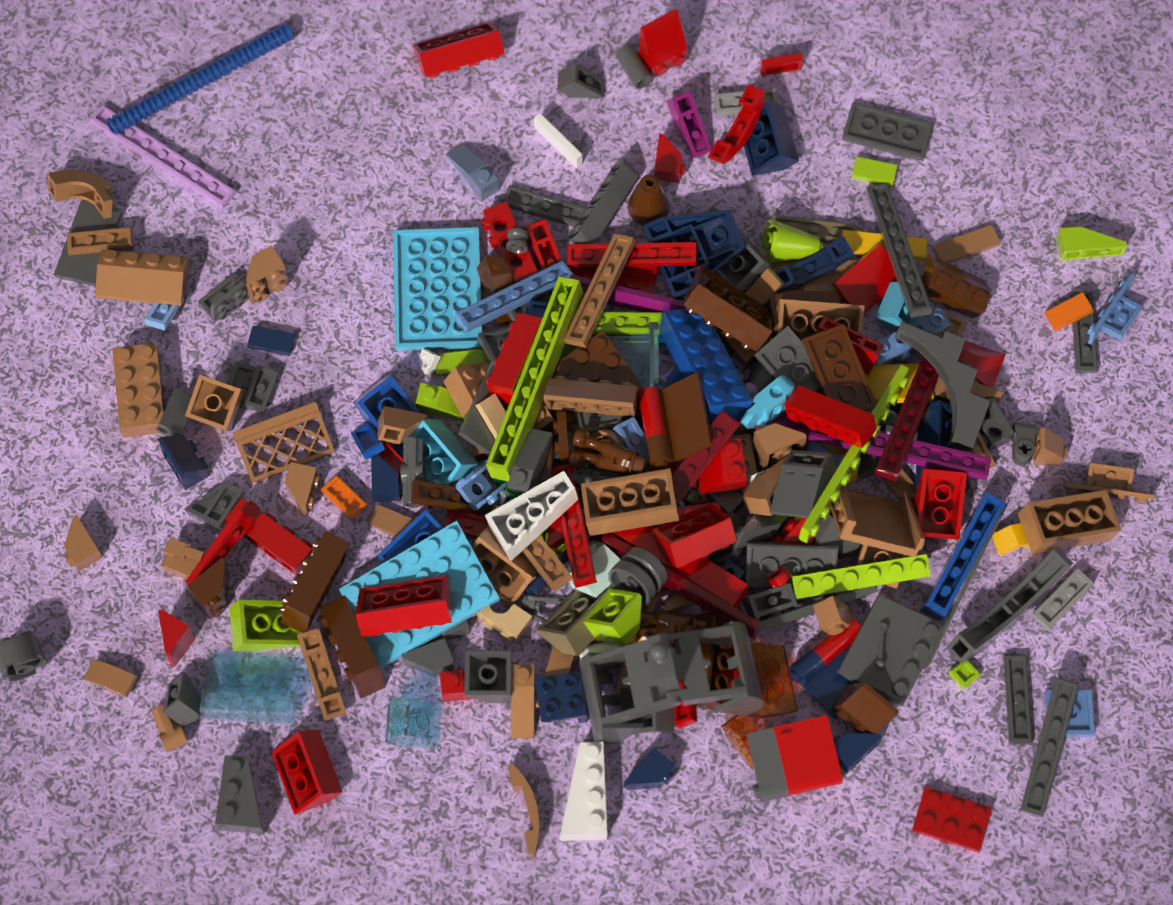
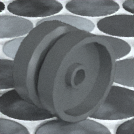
(638, 573)

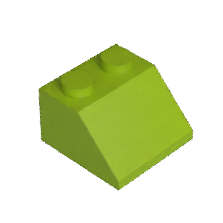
(615, 617)

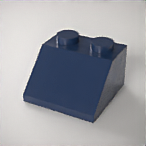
(183, 460)

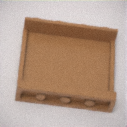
(878, 521)

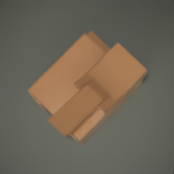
(180, 558)

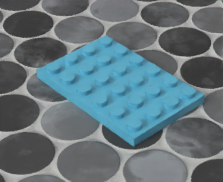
(433, 281)
(437, 555)

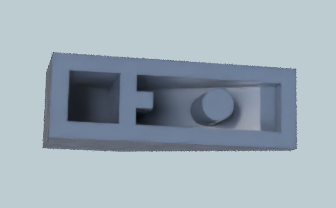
(474, 171)

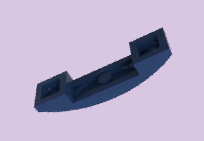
(815, 266)

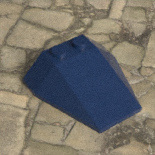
(716, 241)

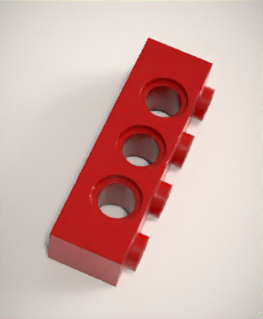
(501, 216)

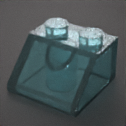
(413, 722)

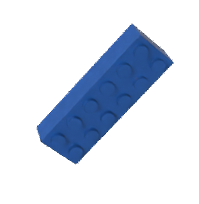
(700, 349)

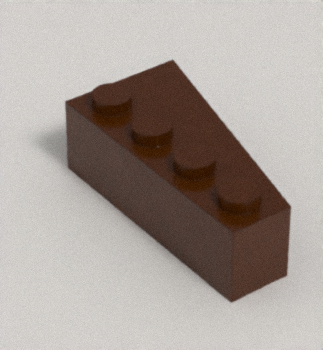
(351, 646)

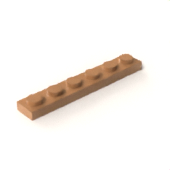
(599, 290)

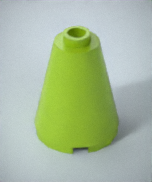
(788, 243)

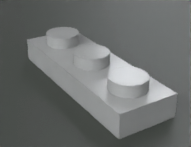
(727, 103)
(1063, 599)

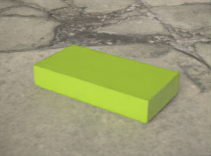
(874, 171)

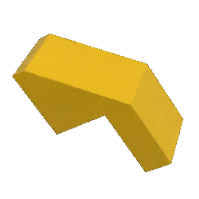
(1010, 539)

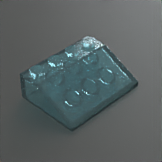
(250, 688)

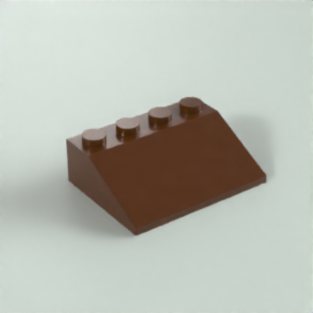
(728, 309)

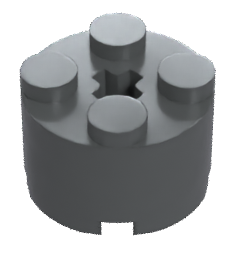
(21, 656)

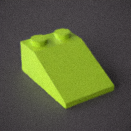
(258, 626)

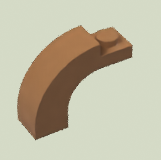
(84, 186)

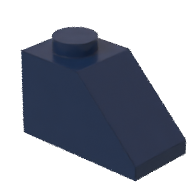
(385, 481)
(854, 748)
(651, 772)

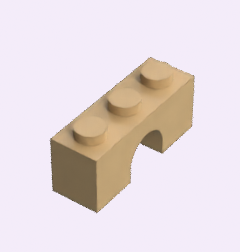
(510, 624)

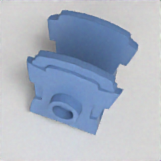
(488, 493)

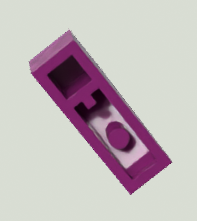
(689, 123)

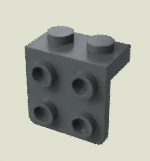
(224, 298)

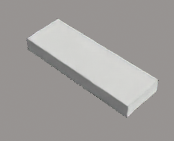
(558, 140)

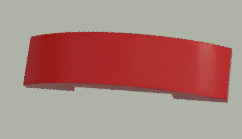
(742, 128)

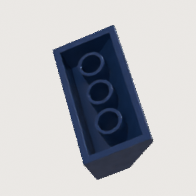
(934, 428)

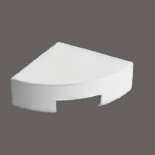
(429, 361)

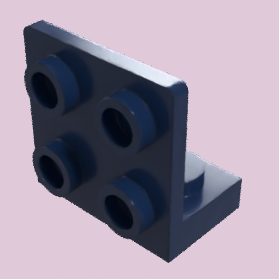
(561, 697)

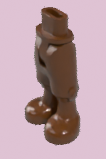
(612, 456)
(667, 623)

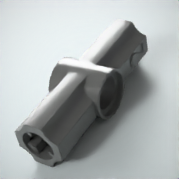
(412, 467)

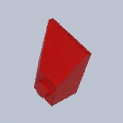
(984, 360)

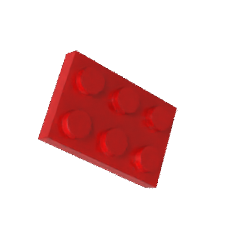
(951, 819)

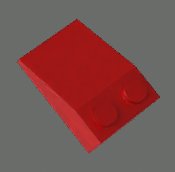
(663, 43)
(940, 503)

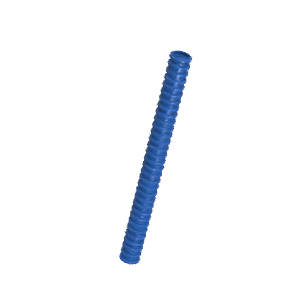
(199, 79)

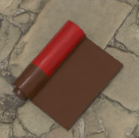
(675, 421)

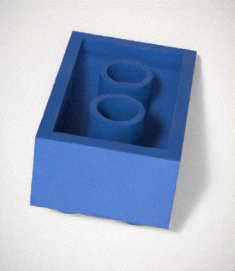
(384, 393)
(415, 532)

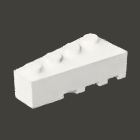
(531, 513)
(586, 800)

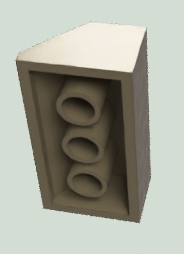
(566, 626)

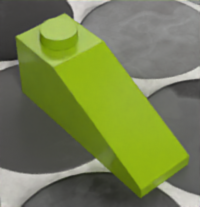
(1086, 243)
(437, 402)

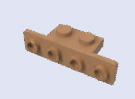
(1110, 478)

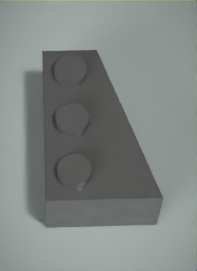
(237, 798)

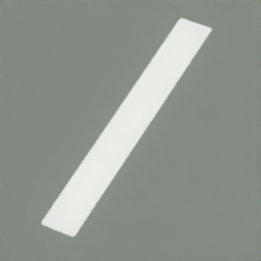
(960, 596)

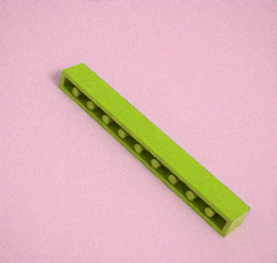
(534, 377)

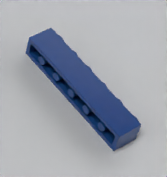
(963, 556)

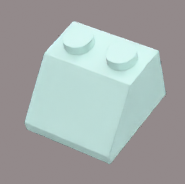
(603, 562)

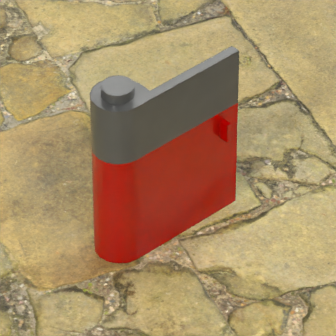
(794, 759)

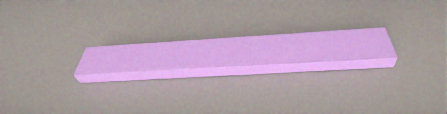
(167, 159)

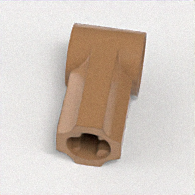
(170, 732)

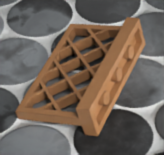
(278, 424)

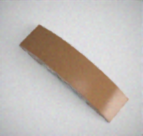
(321, 674)
(519, 783)

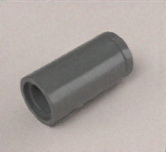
(634, 66)

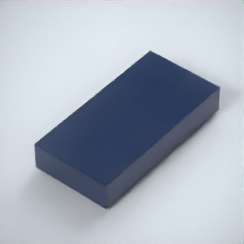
(271, 340)

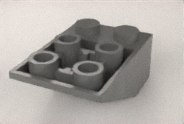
(802, 482)

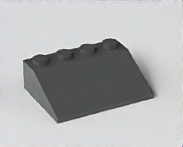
(905, 651)

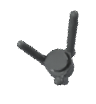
(534, 604)

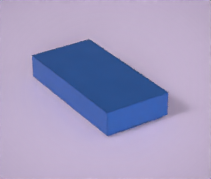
(367, 441)

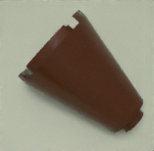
(648, 201)

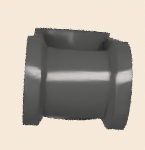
(1024, 442)

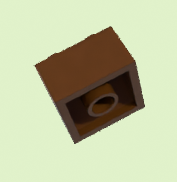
(211, 589)
(864, 708)

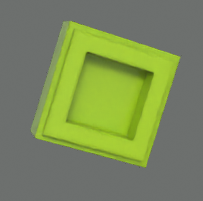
(964, 674)

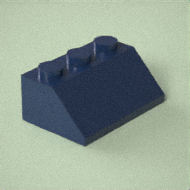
(771, 142)

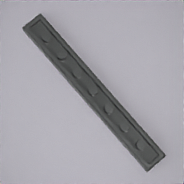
(899, 250)

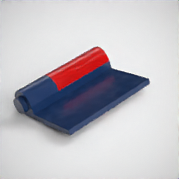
(818, 667)

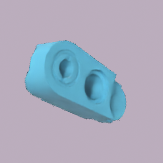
(768, 403)

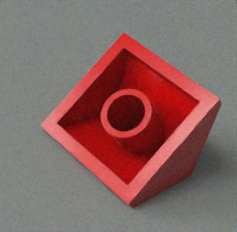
(176, 637)

